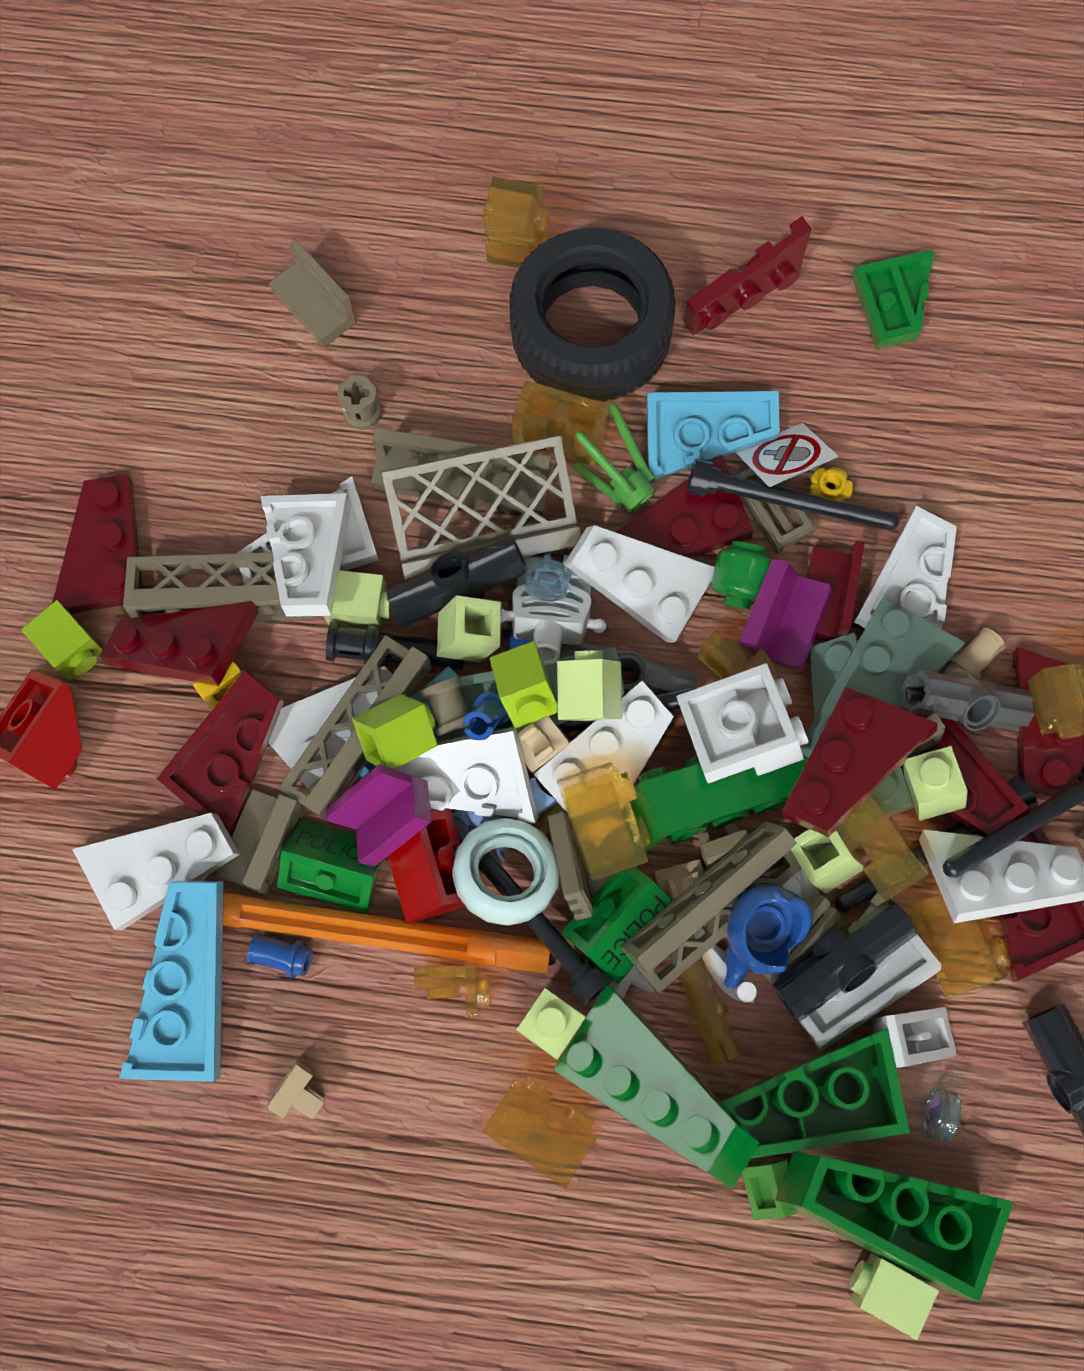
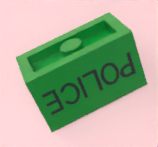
(326, 867)
(620, 910)

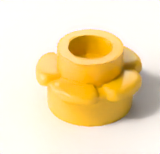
(834, 475)

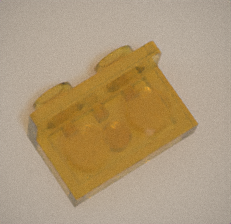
(964, 949)
(447, 981)
(541, 1132)

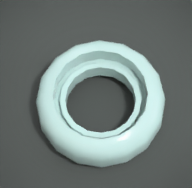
(500, 908)

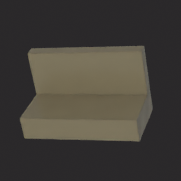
(313, 297)
(260, 839)

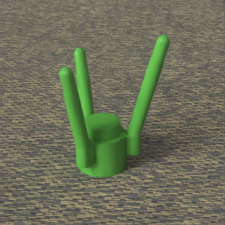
(630, 487)

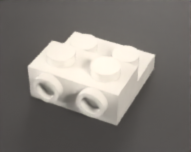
(743, 724)

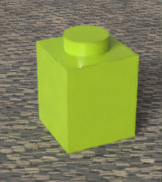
(63, 641)
(524, 684)
(395, 731)

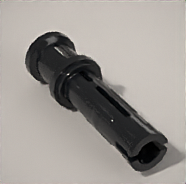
(361, 643)

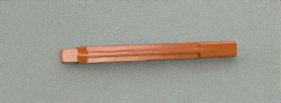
(376, 931)

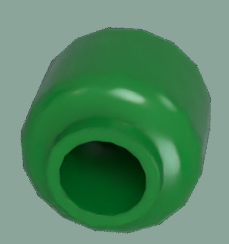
(740, 573)

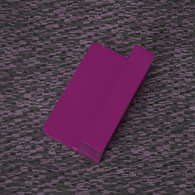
(786, 615)
(384, 811)

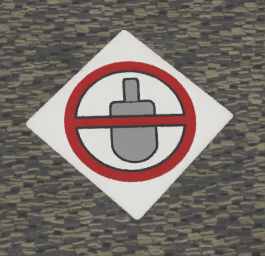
(788, 455)

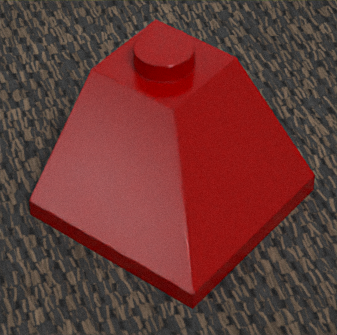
(41, 730)

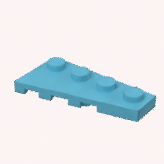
(182, 999)

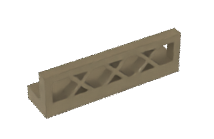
(404, 449)
(167, 599)
(349, 762)
(706, 901)

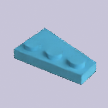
(706, 426)

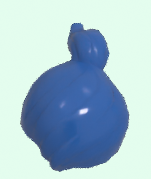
(762, 931)

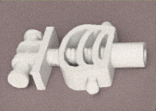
(553, 621)

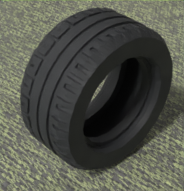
(599, 260)

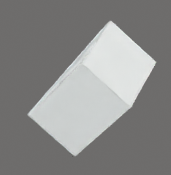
(918, 1036)

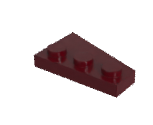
(99, 546)
(225, 751)
(851, 758)
(989, 797)

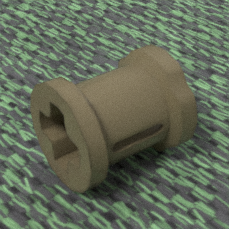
(349, 398)
(447, 705)

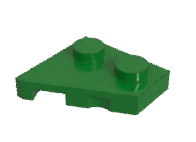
(894, 296)

